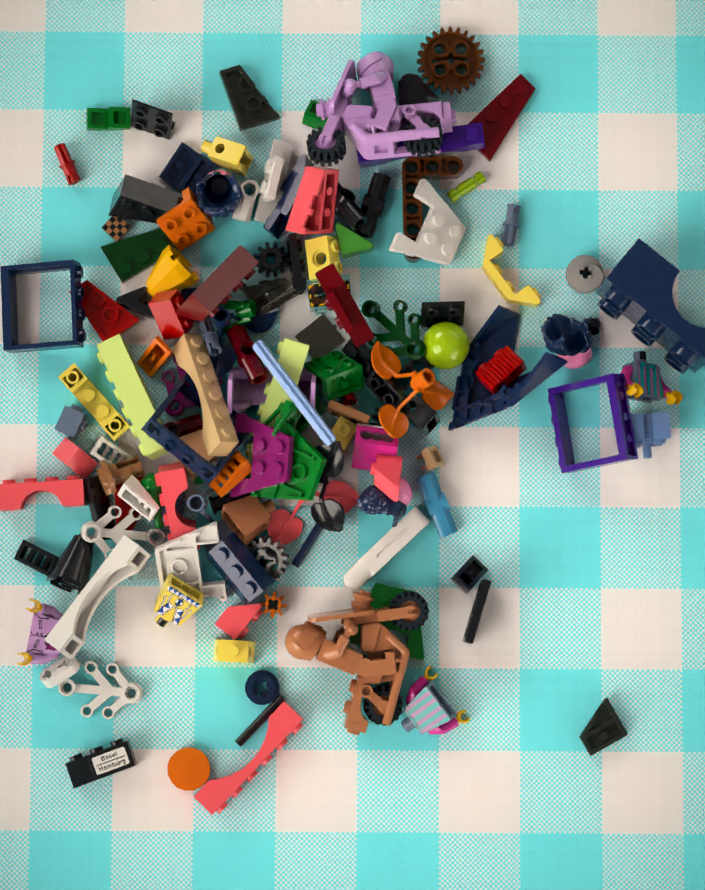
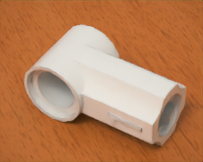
(245, 207)

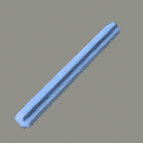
(294, 392)

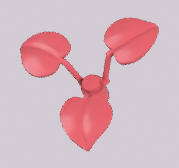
(287, 527)

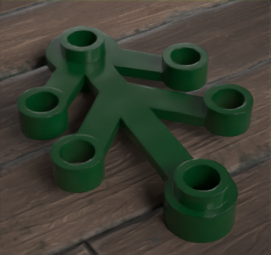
(397, 331)

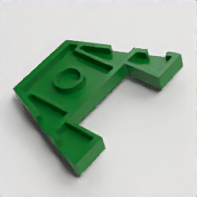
(306, 470)
(382, 598)

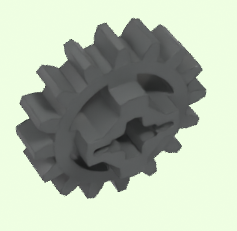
(271, 551)

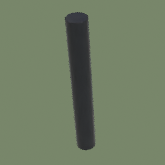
(253, 727)

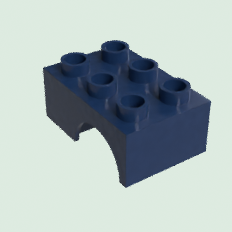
(642, 292)

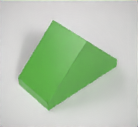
(351, 243)

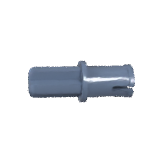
(510, 225)
(210, 337)

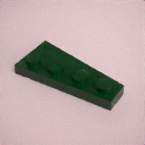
(136, 253)

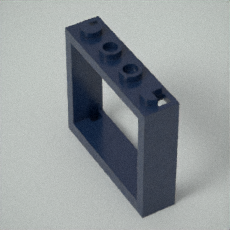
(9, 305)
(175, 445)

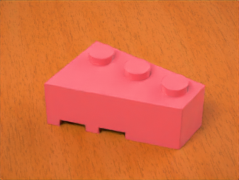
(315, 202)

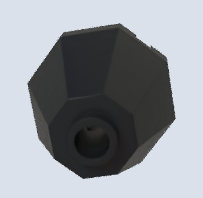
(414, 91)

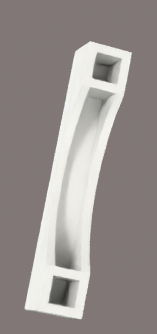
(71, 629)

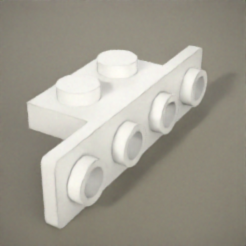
(275, 174)

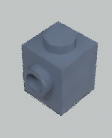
(72, 421)

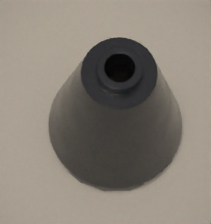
(73, 566)

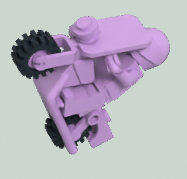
(378, 127)

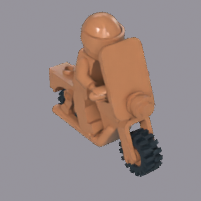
(385, 653)

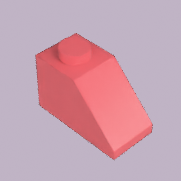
(387, 474)

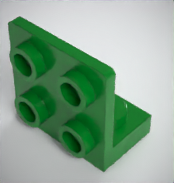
(338, 374)

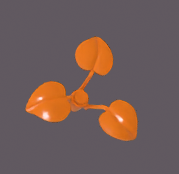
(433, 393)

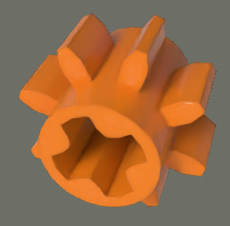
(267, 604)

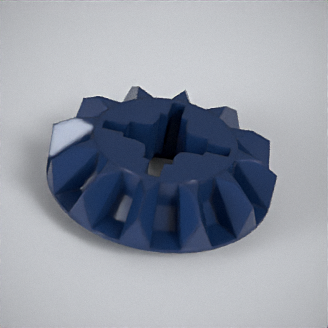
(252, 691)

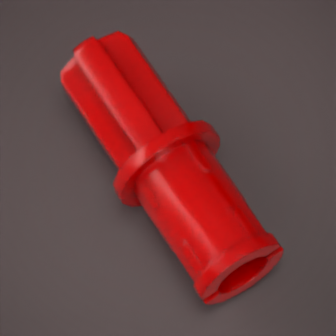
(67, 164)

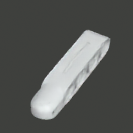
(385, 549)

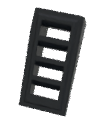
(50, 560)

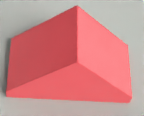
(75, 458)

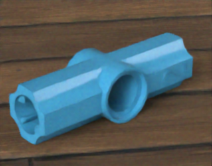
(436, 504)

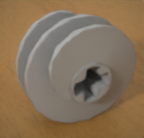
(592, 267)

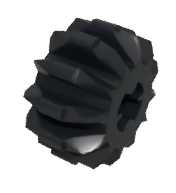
(279, 259)

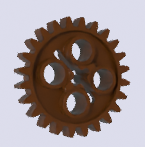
(451, 79)

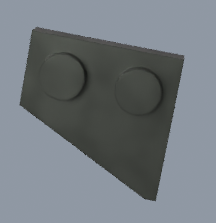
(602, 729)

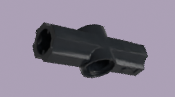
(374, 203)
(349, 209)

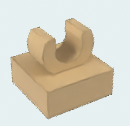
(432, 458)

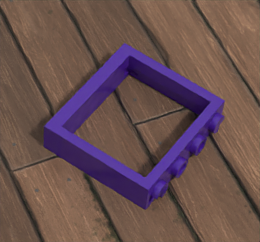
(621, 419)

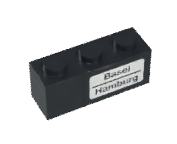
(100, 762)

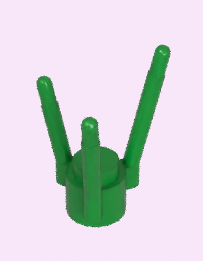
(243, 309)
(288, 411)

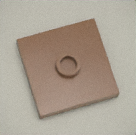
(348, 412)

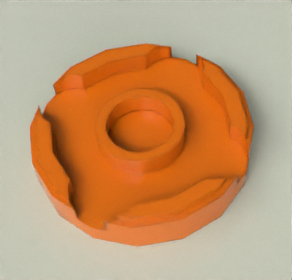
(189, 769)

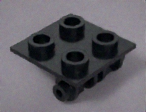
(151, 119)
(442, 312)

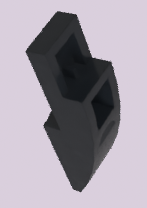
(388, 390)

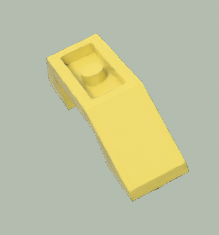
(526, 297)
(94, 401)

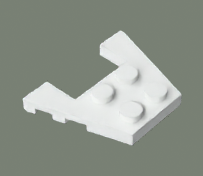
(439, 233)
(182, 560)

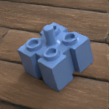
(651, 431)

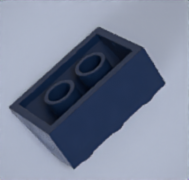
(239, 568)

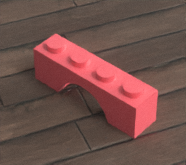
(173, 482)
(69, 492)

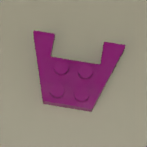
(270, 456)

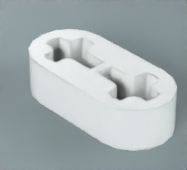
(59, 671)

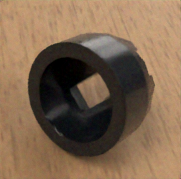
(594, 322)

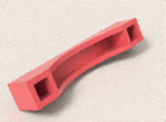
(217, 791)

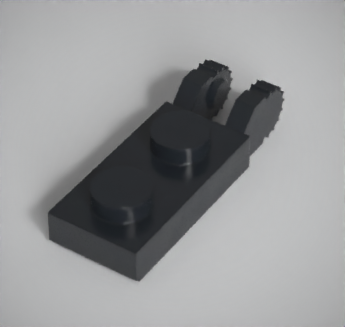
(296, 265)

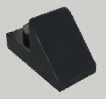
(133, 301)

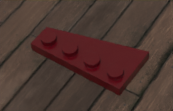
(502, 113)

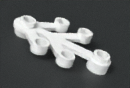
(118, 531)
(105, 690)

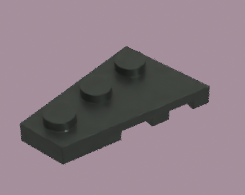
(245, 100)

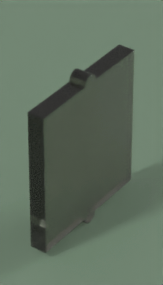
(321, 337)

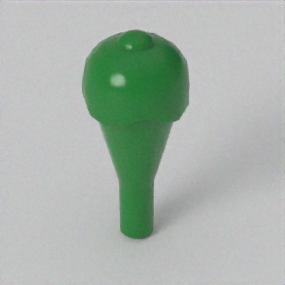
(150, 486)

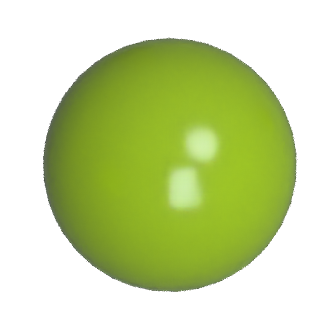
(446, 345)

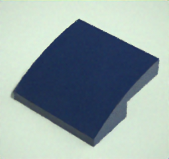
(186, 168)

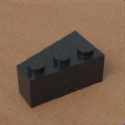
(142, 200)

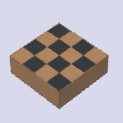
(116, 228)

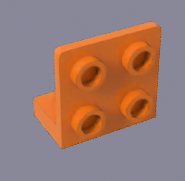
(186, 222)

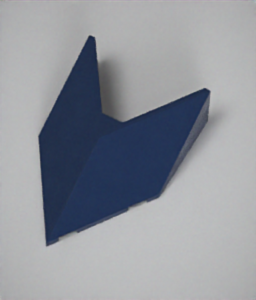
(471, 398)

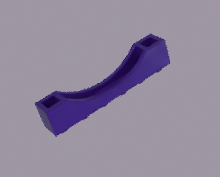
(462, 139)

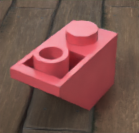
(236, 619)

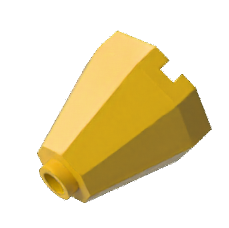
(171, 273)

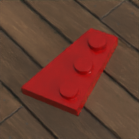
(104, 313)

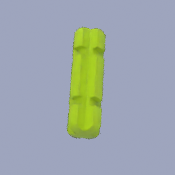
(466, 186)

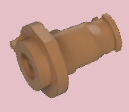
(118, 473)

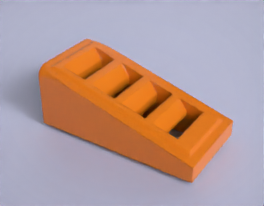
(236, 469)

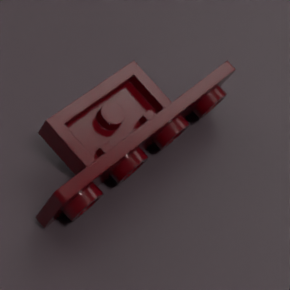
(344, 306)

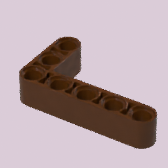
(413, 179)

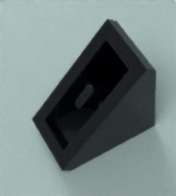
(469, 574)

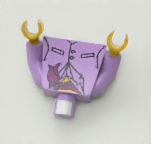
(42, 624)

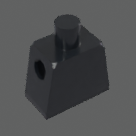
(422, 417)

